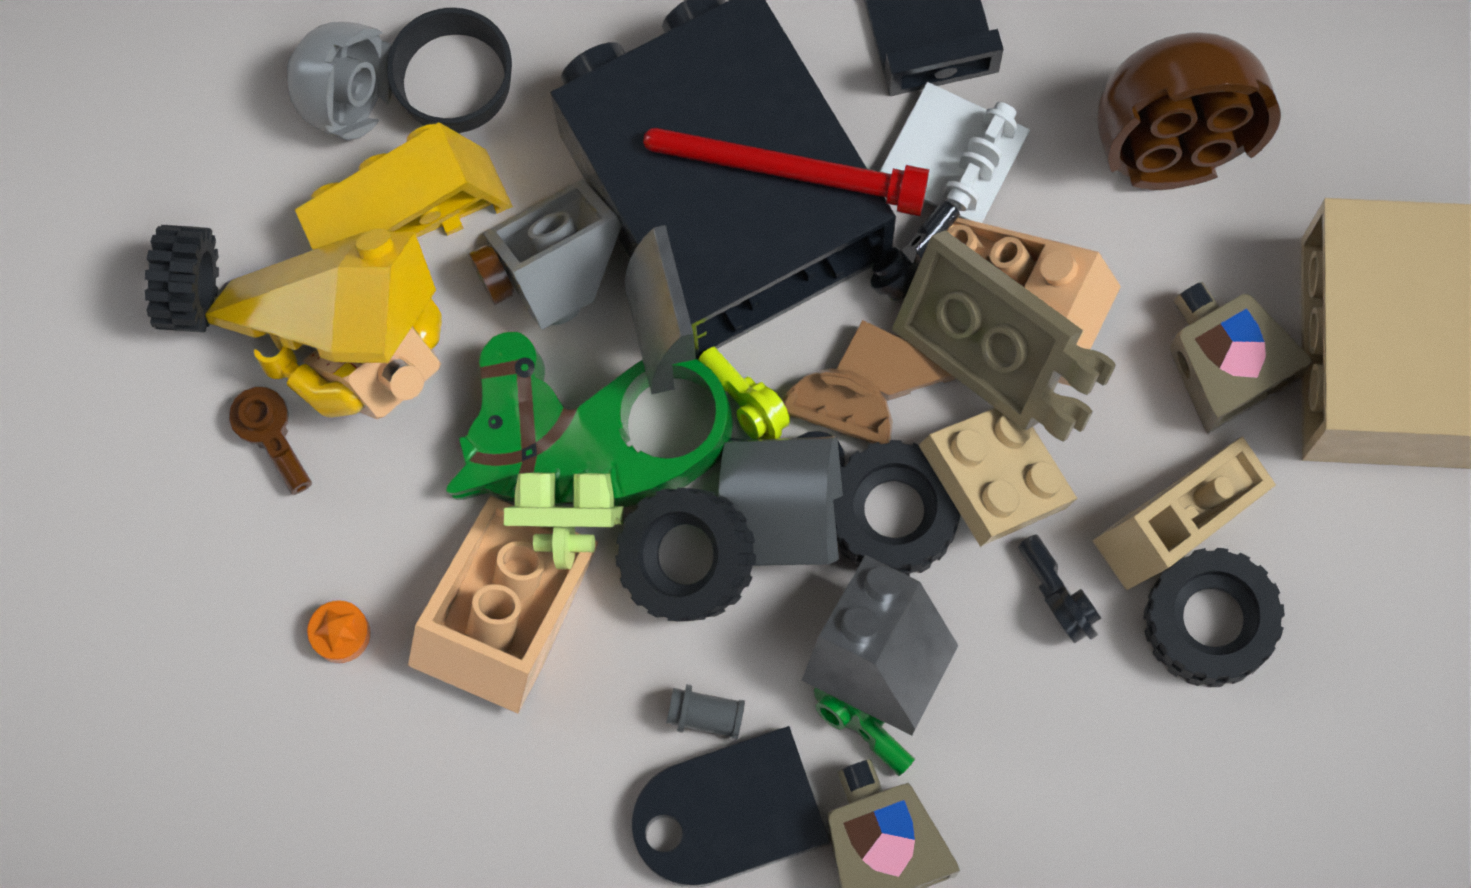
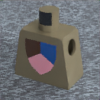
(1232, 355)
(885, 836)

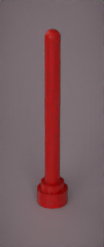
(901, 188)

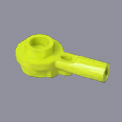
(760, 410)

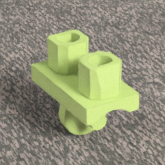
(537, 507)

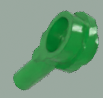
(842, 715)

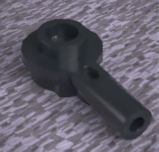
(898, 266)
(1073, 610)

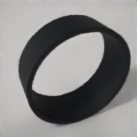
(435, 25)

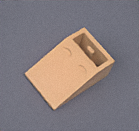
(1060, 274)

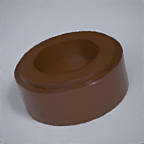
(491, 274)

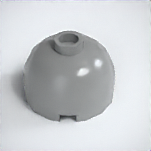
(339, 77)

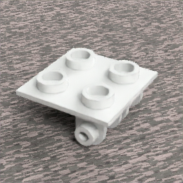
(962, 147)

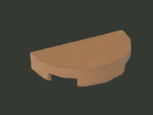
(841, 403)

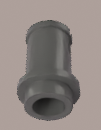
(705, 712)

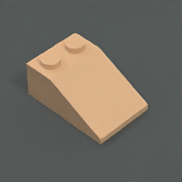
(496, 611)

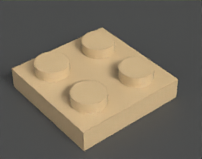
(997, 474)

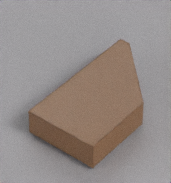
(890, 362)

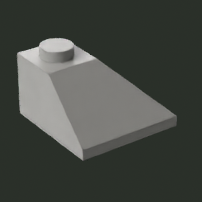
(557, 252)

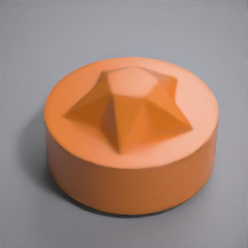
(339, 631)

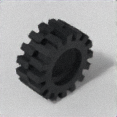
(181, 277)

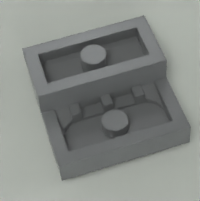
(785, 496)

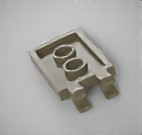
(999, 338)

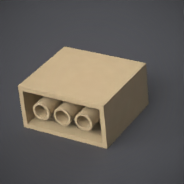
(1387, 333)

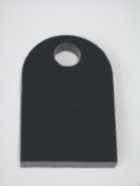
(734, 811)

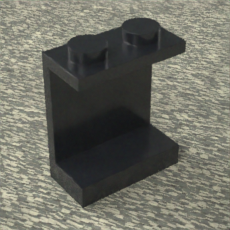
(932, 42)

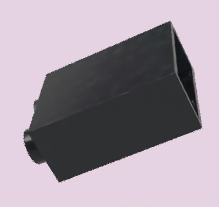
(738, 236)

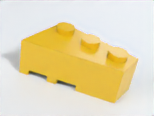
(411, 189)

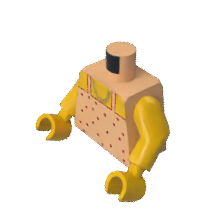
(363, 388)

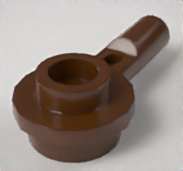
(261, 419)

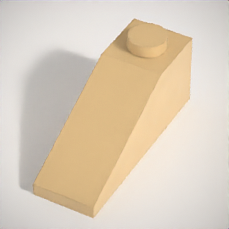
(1184, 514)

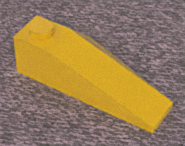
(342, 298)

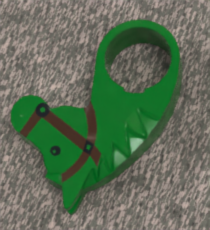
(531, 432)

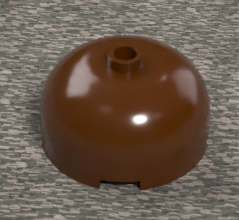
(1185, 110)

